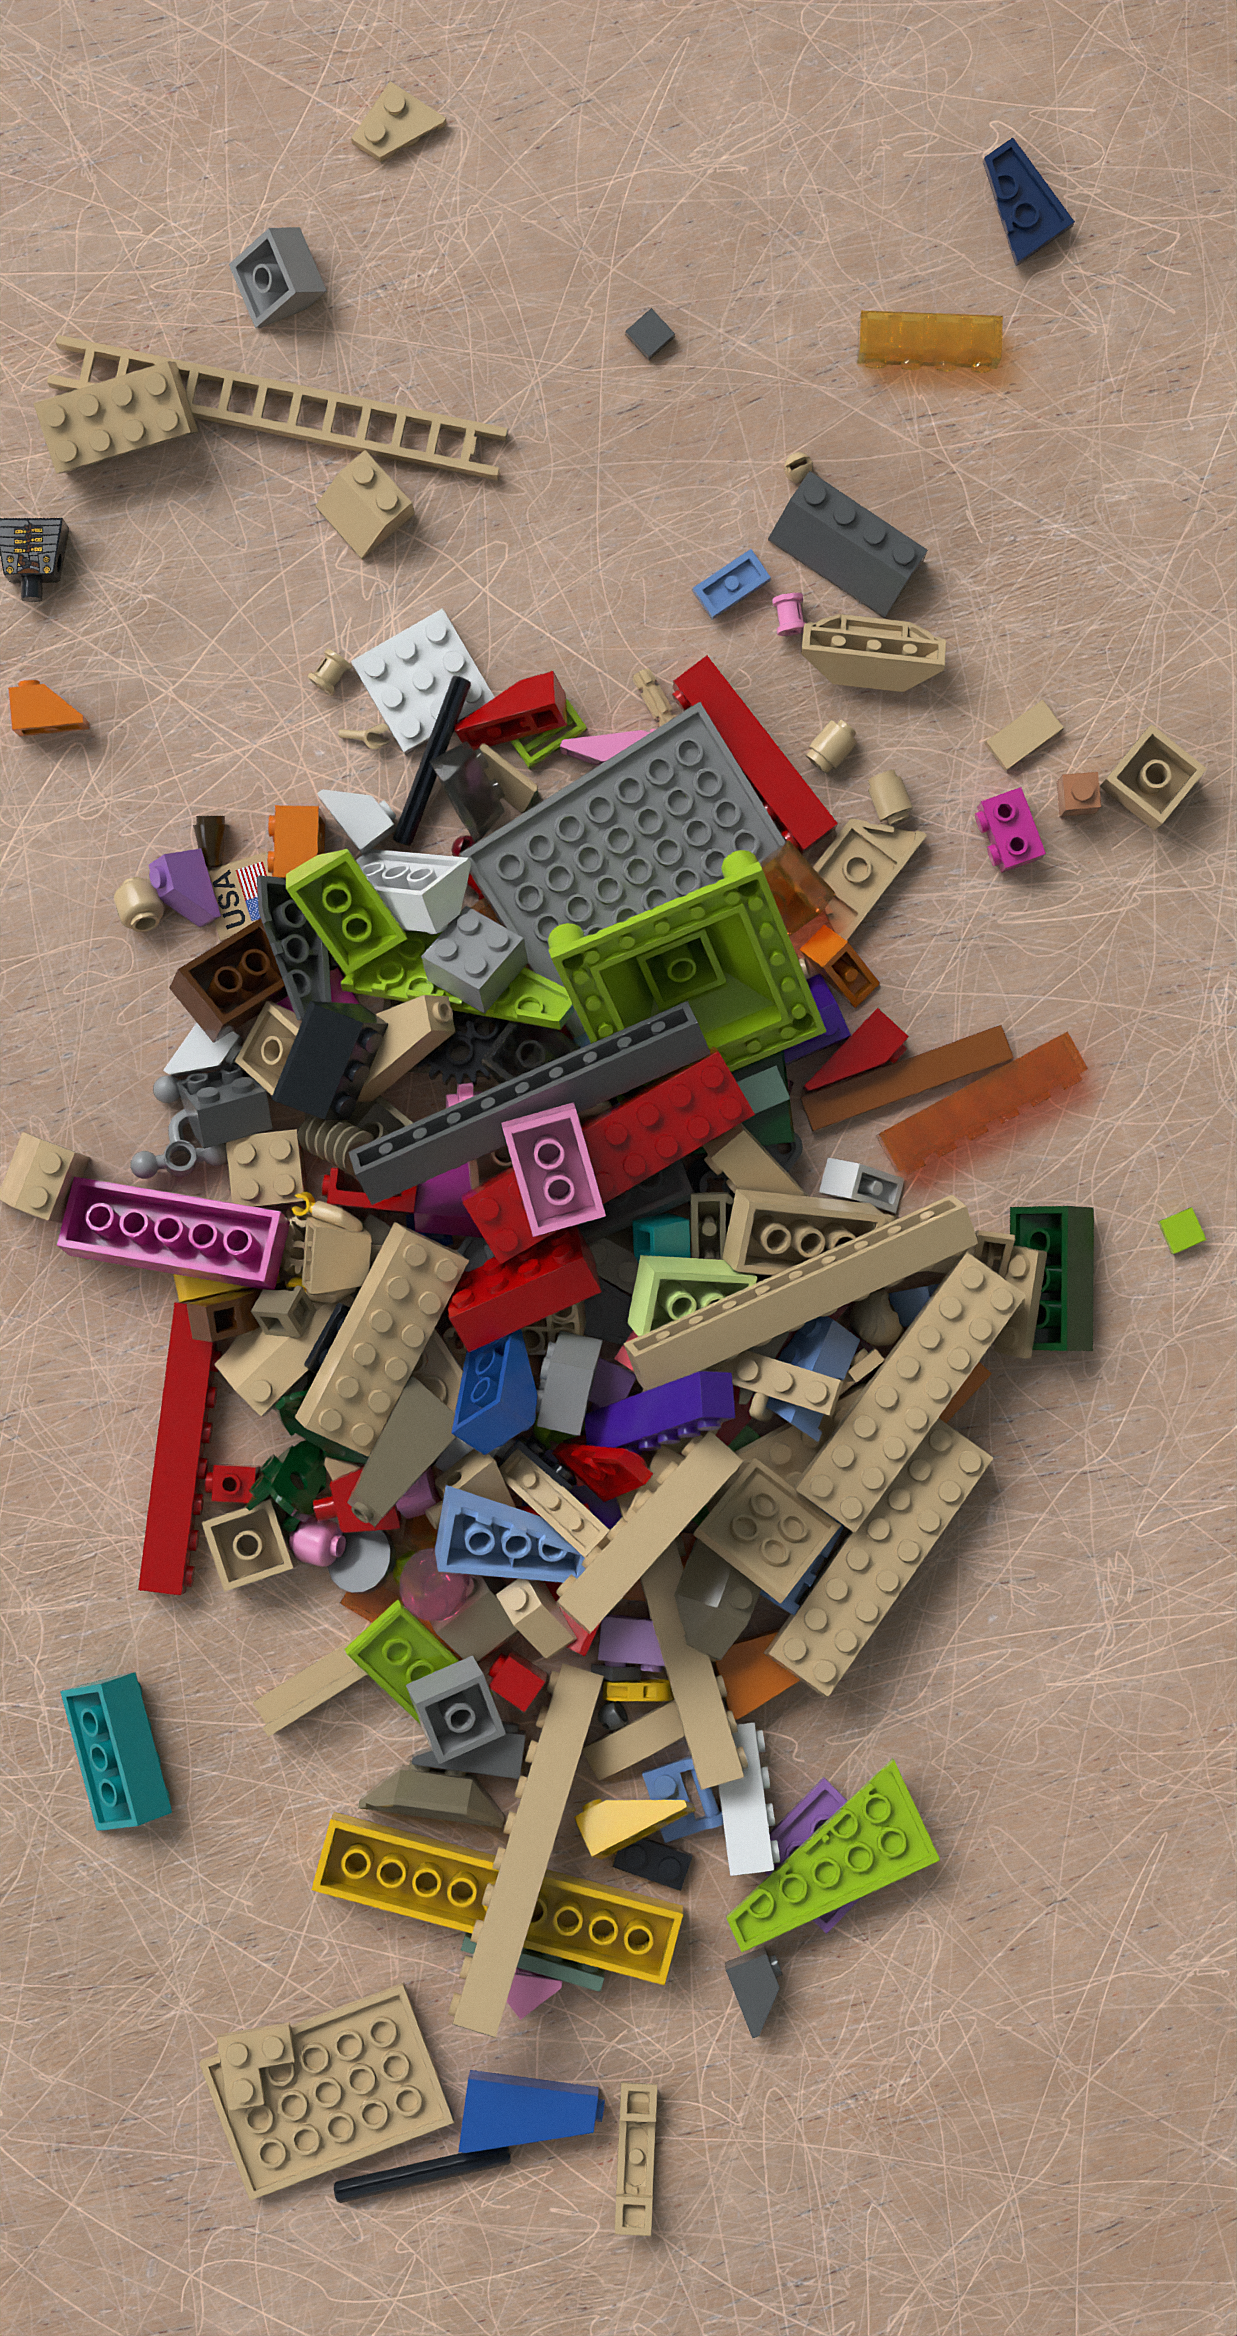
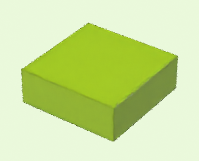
(1181, 1230)

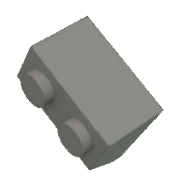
(277, 276)

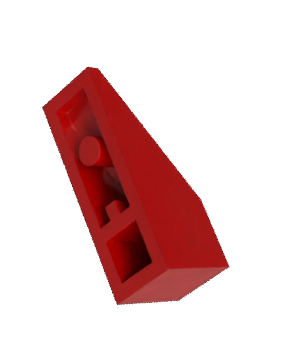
(518, 712)
(866, 1049)

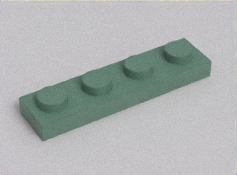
(552, 1966)

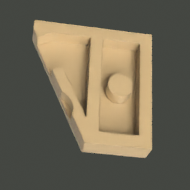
(395, 123)

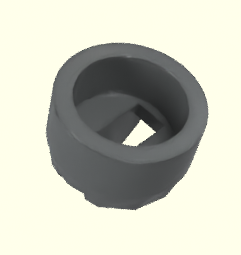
(613, 1716)

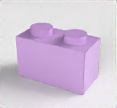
(629, 1641)

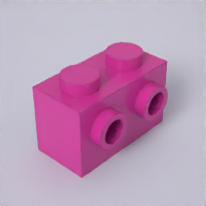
(1009, 830)

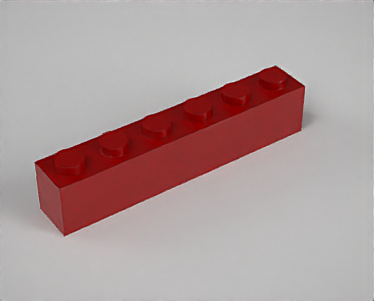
(766, 767)

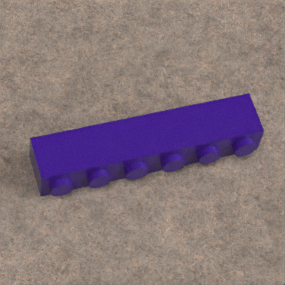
(664, 1413)

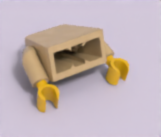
(334, 1252)

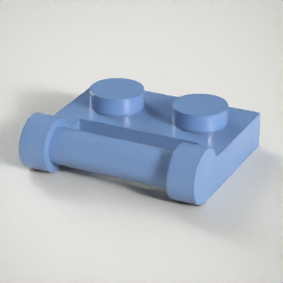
(667, 1784)

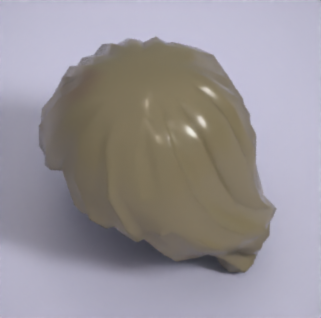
(876, 1319)

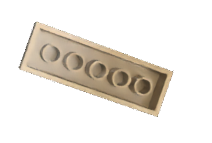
(381, 1339)
(649, 1532)

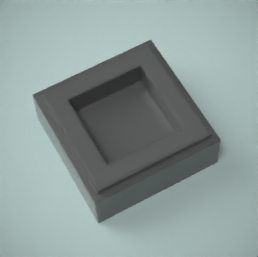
(650, 334)

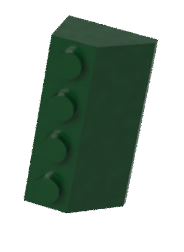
(1067, 1284)

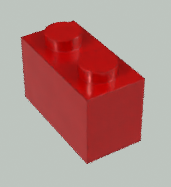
(516, 1679)

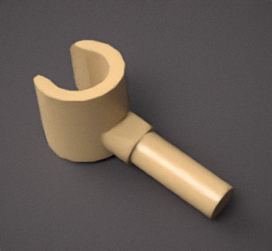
(370, 736)

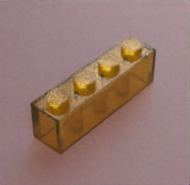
(929, 340)

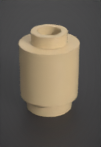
(832, 745)
(890, 797)

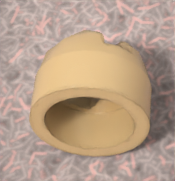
(798, 474)

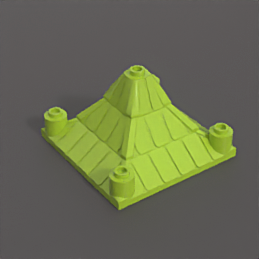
(710, 948)

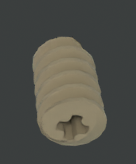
(332, 1140)

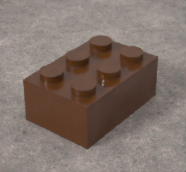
(230, 982)

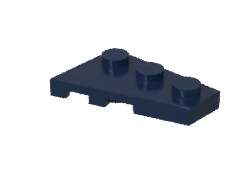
(1024, 201)

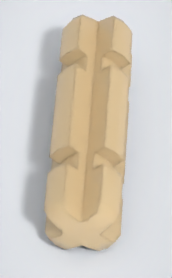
(653, 696)

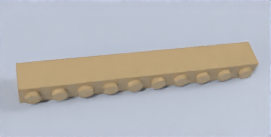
(802, 1293)
(689, 1671)
(527, 1851)

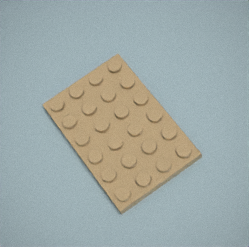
(352, 2092)

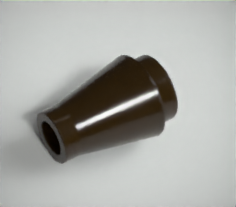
(211, 838)

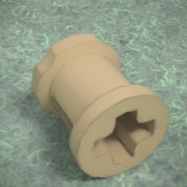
(329, 671)

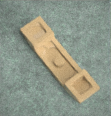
(634, 1741)
(635, 2159)

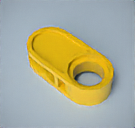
(638, 1691)

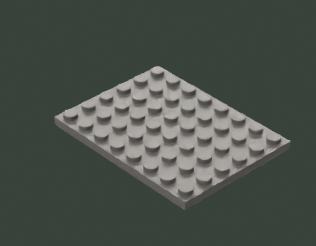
(623, 839)

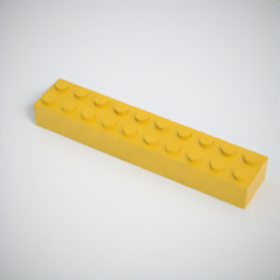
(447, 1887)

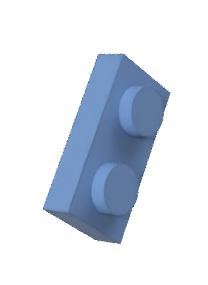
(731, 584)

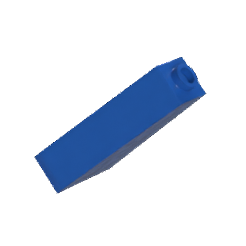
(524, 2110)

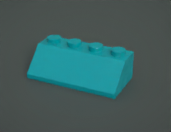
(116, 1752)

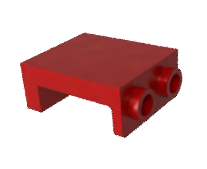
(333, 1190)

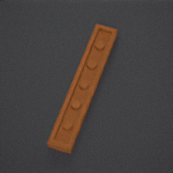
(906, 1078)

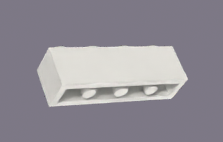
(745, 1810)

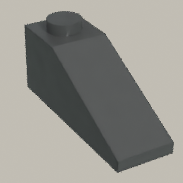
(496, 1758)

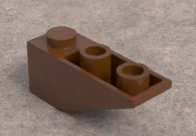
(225, 1314)

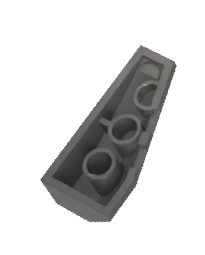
(295, 944)

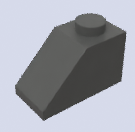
(755, 1986)

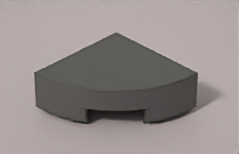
(617, 1674)

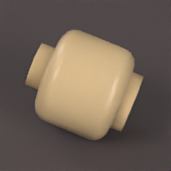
(138, 904)

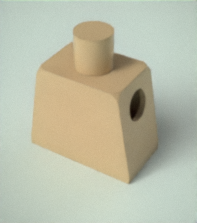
(475, 1475)

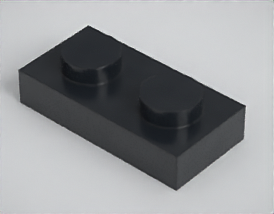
(654, 1862)

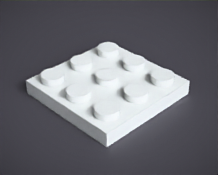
(412, 674)

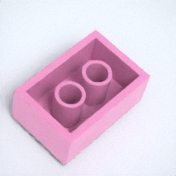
(553, 1169)

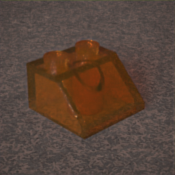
(795, 887)

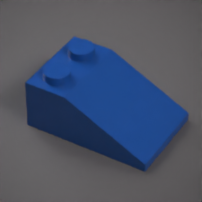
(495, 1394)

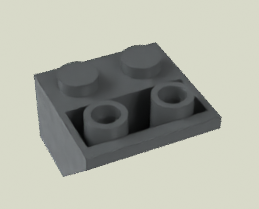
(224, 1105)

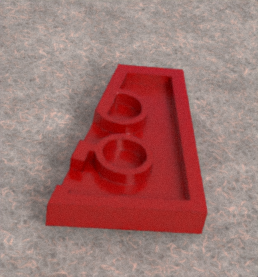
(604, 1469)

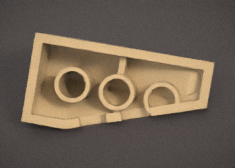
(270, 1366)

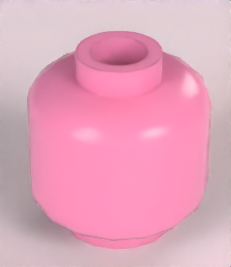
(317, 1542)

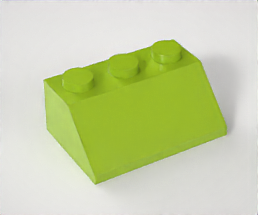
(344, 909)

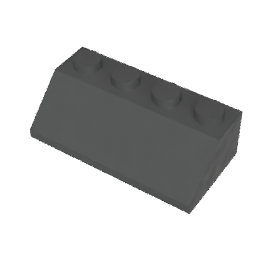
(847, 544)

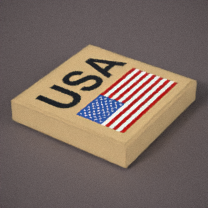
(237, 893)

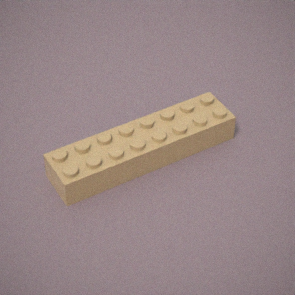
(909, 1391)
(877, 1560)

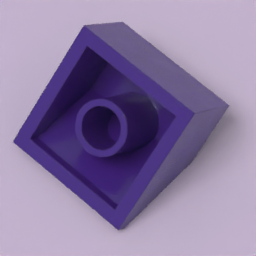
(832, 1019)

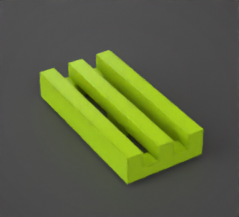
(554, 746)

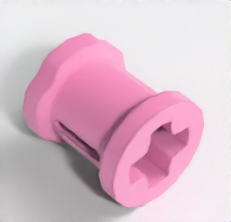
(789, 614)

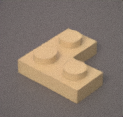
(245, 2053)

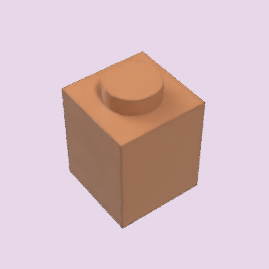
(1078, 794)

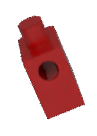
(338, 1507)

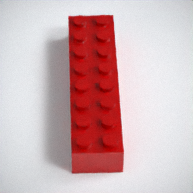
(624, 1145)

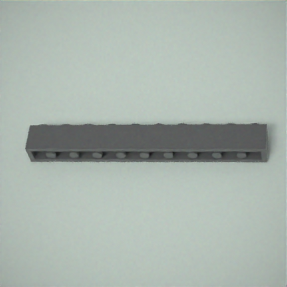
(581, 1078)

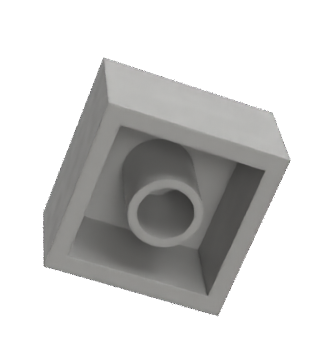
(475, 959)
(567, 1382)
(456, 1709)

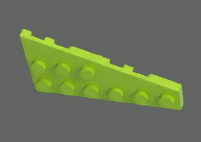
(402, 977)
(855, 1852)

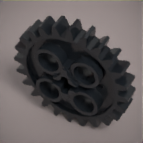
(441, 1061)

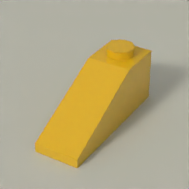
(619, 1823)

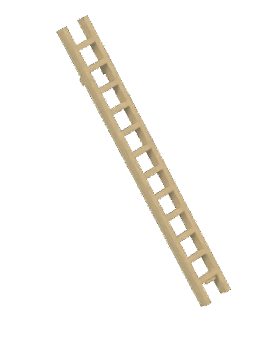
(298, 393)

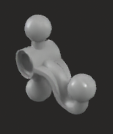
(146, 1164)

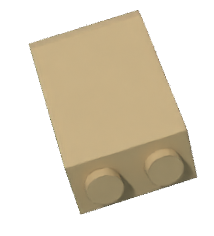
(41, 1177)

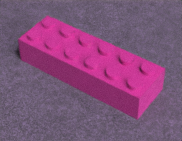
(174, 1233)

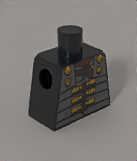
(33, 553)

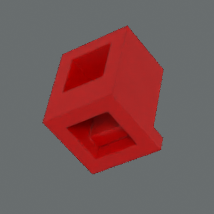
(243, 1474)

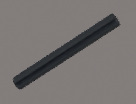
(436, 746)
(420, 2173)

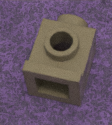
(284, 1312)

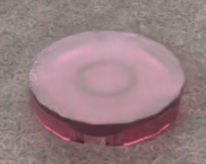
(431, 1593)

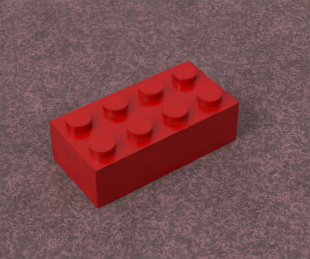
(523, 1289)

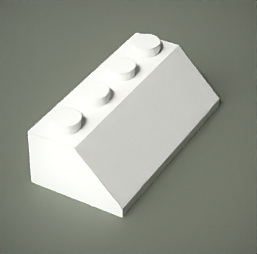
(417, 887)

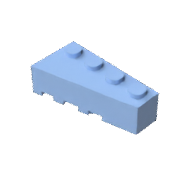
(500, 1541)

